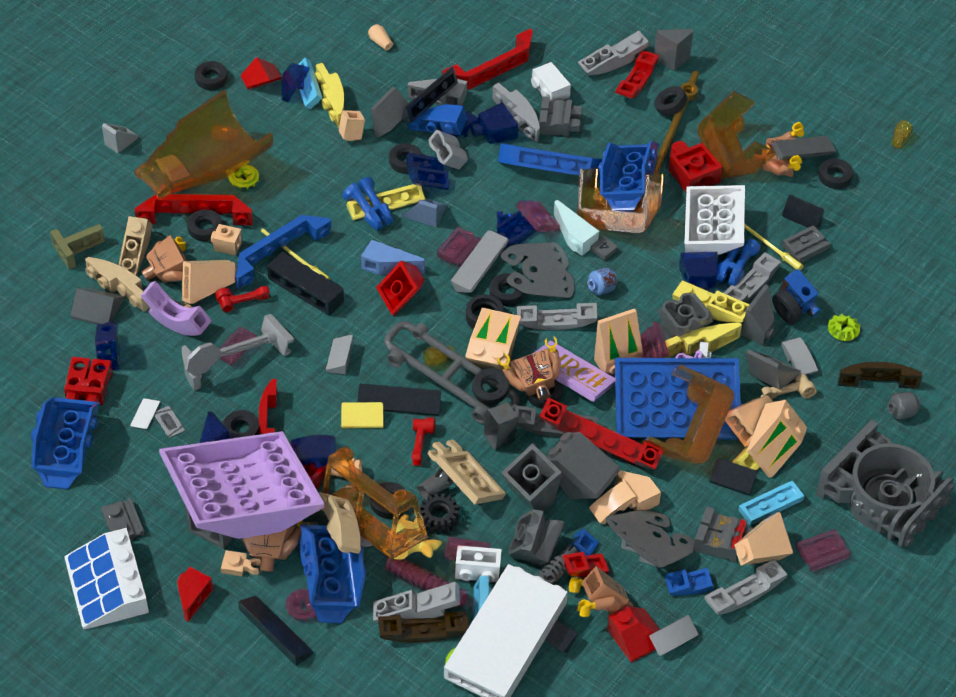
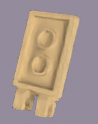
(466, 473)

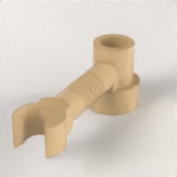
(802, 385)

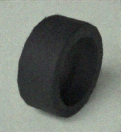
(479, 302)

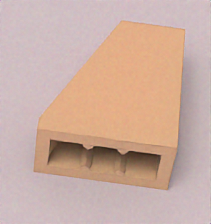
(205, 278)
(745, 418)
(764, 542)

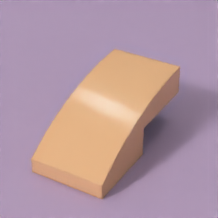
(613, 500)

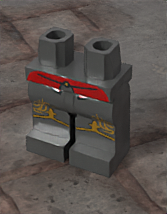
(720, 534)

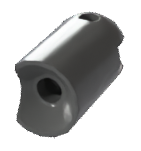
(435, 484)

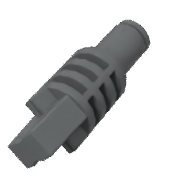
(556, 567)

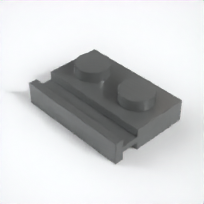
(806, 244)
(123, 515)

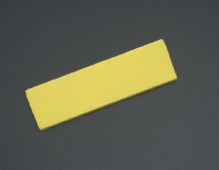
(394, 198)

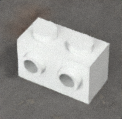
(550, 82)
(477, 561)

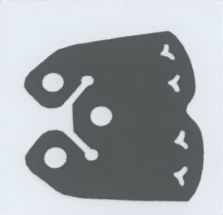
(549, 274)
(642, 536)

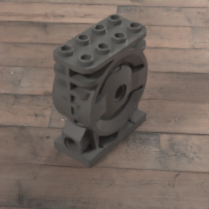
(887, 497)

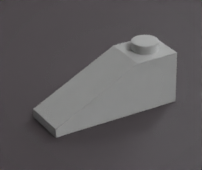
(453, 97)

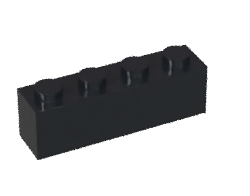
(305, 283)

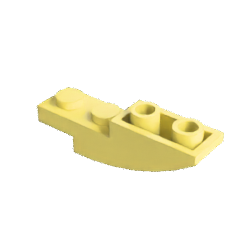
(332, 93)
(719, 304)

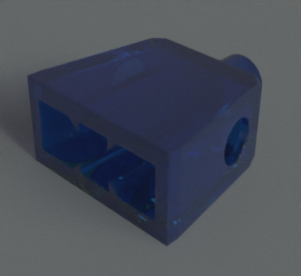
(496, 125)
(699, 268)
(108, 337)

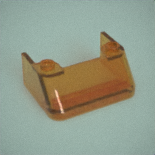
(719, 134)
(599, 214)
(713, 406)

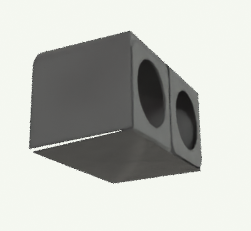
(497, 429)

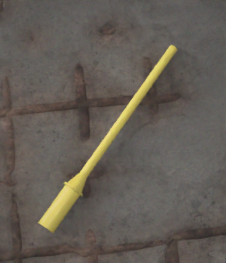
(785, 256)
(314, 268)

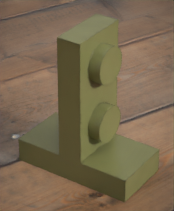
(76, 243)

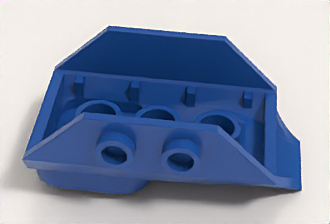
(625, 172)
(62, 439)
(332, 576)

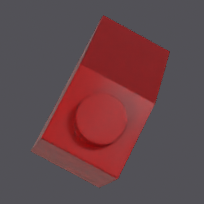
(193, 591)

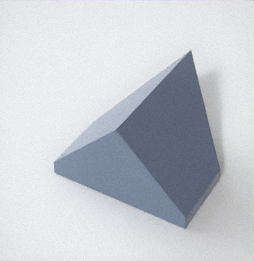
(426, 212)

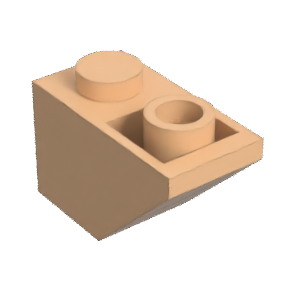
(644, 487)

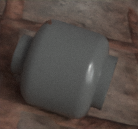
(903, 405)

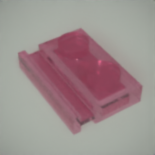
(538, 216)
(458, 246)
(653, 342)
(823, 550)

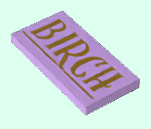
(581, 375)

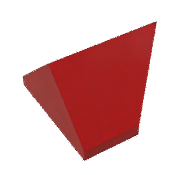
(259, 73)

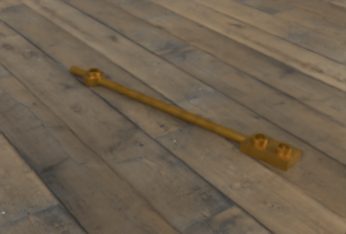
(691, 91)

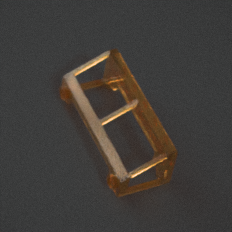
(371, 528)

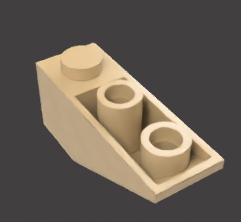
(135, 243)

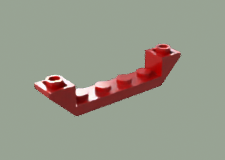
(499, 64)
(194, 202)
(638, 454)

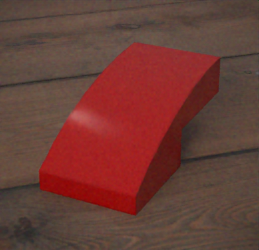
(581, 565)

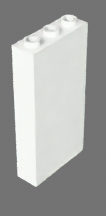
(505, 634)

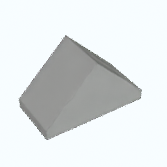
(117, 137)

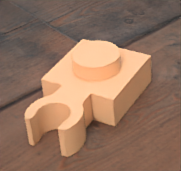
(236, 563)

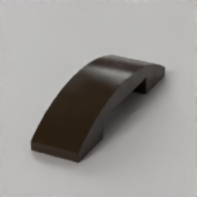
(880, 371)
(423, 630)

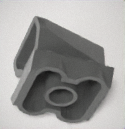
(683, 315)
(535, 538)

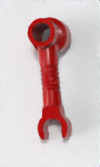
(227, 300)
(423, 427)

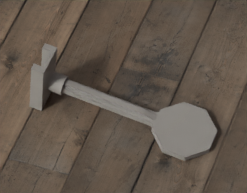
(208, 354)

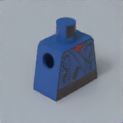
(802, 291)

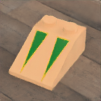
(492, 338)
(617, 338)
(776, 436)

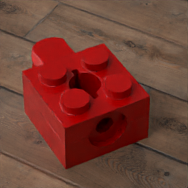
(694, 165)

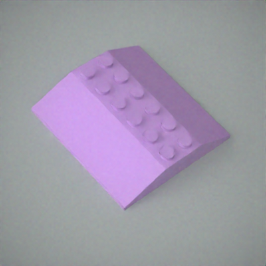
(243, 484)

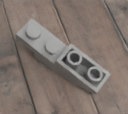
(614, 57)
(519, 109)
(420, 605)

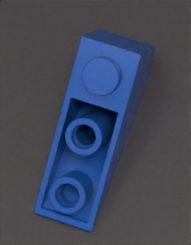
(443, 118)

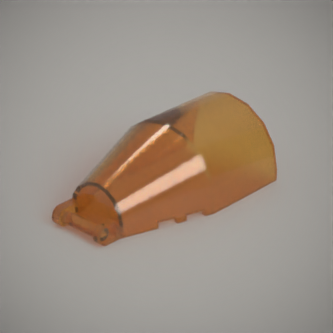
(201, 150)

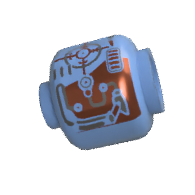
(602, 281)

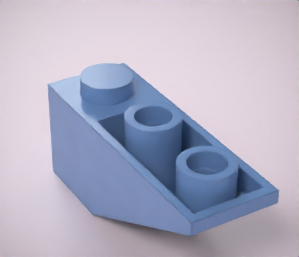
(382, 258)

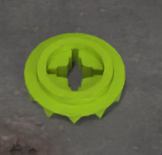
(249, 172)
(847, 334)

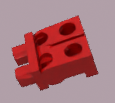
(88, 382)

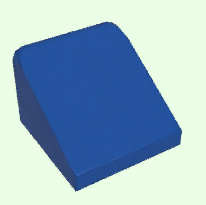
(584, 542)

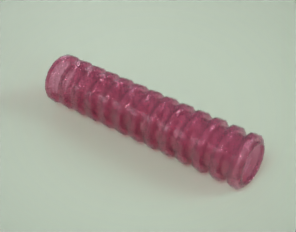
(419, 576)

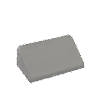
(340, 355)

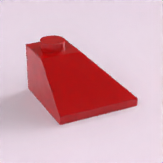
(400, 286)
(631, 631)

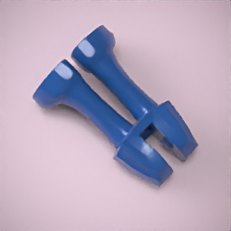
(372, 215)
(749, 250)

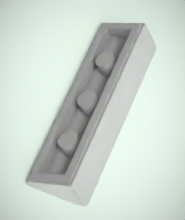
(479, 262)

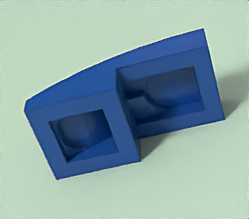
(689, 583)

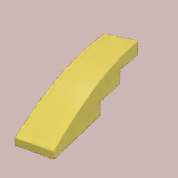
(715, 336)

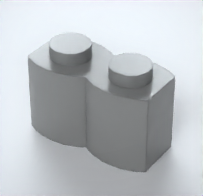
(448, 149)

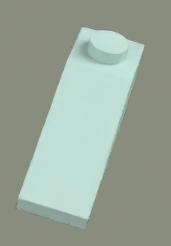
(576, 231)

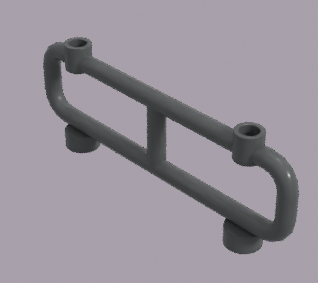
(398, 357)

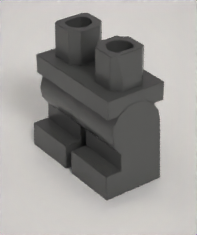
(556, 117)

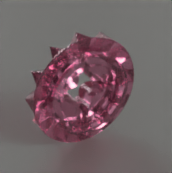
(294, 608)

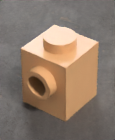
(351, 125)
(226, 239)

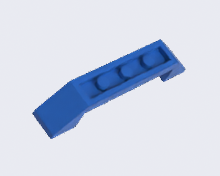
(546, 159)
(315, 227)

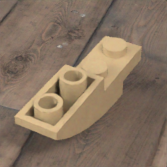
(116, 278)
(342, 523)

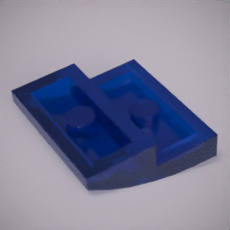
(427, 171)
(314, 449)

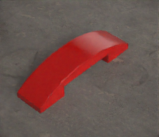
(639, 75)
(268, 400)

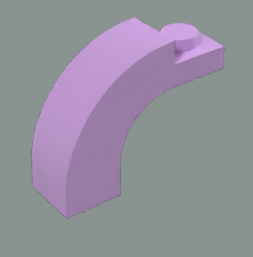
(172, 315)

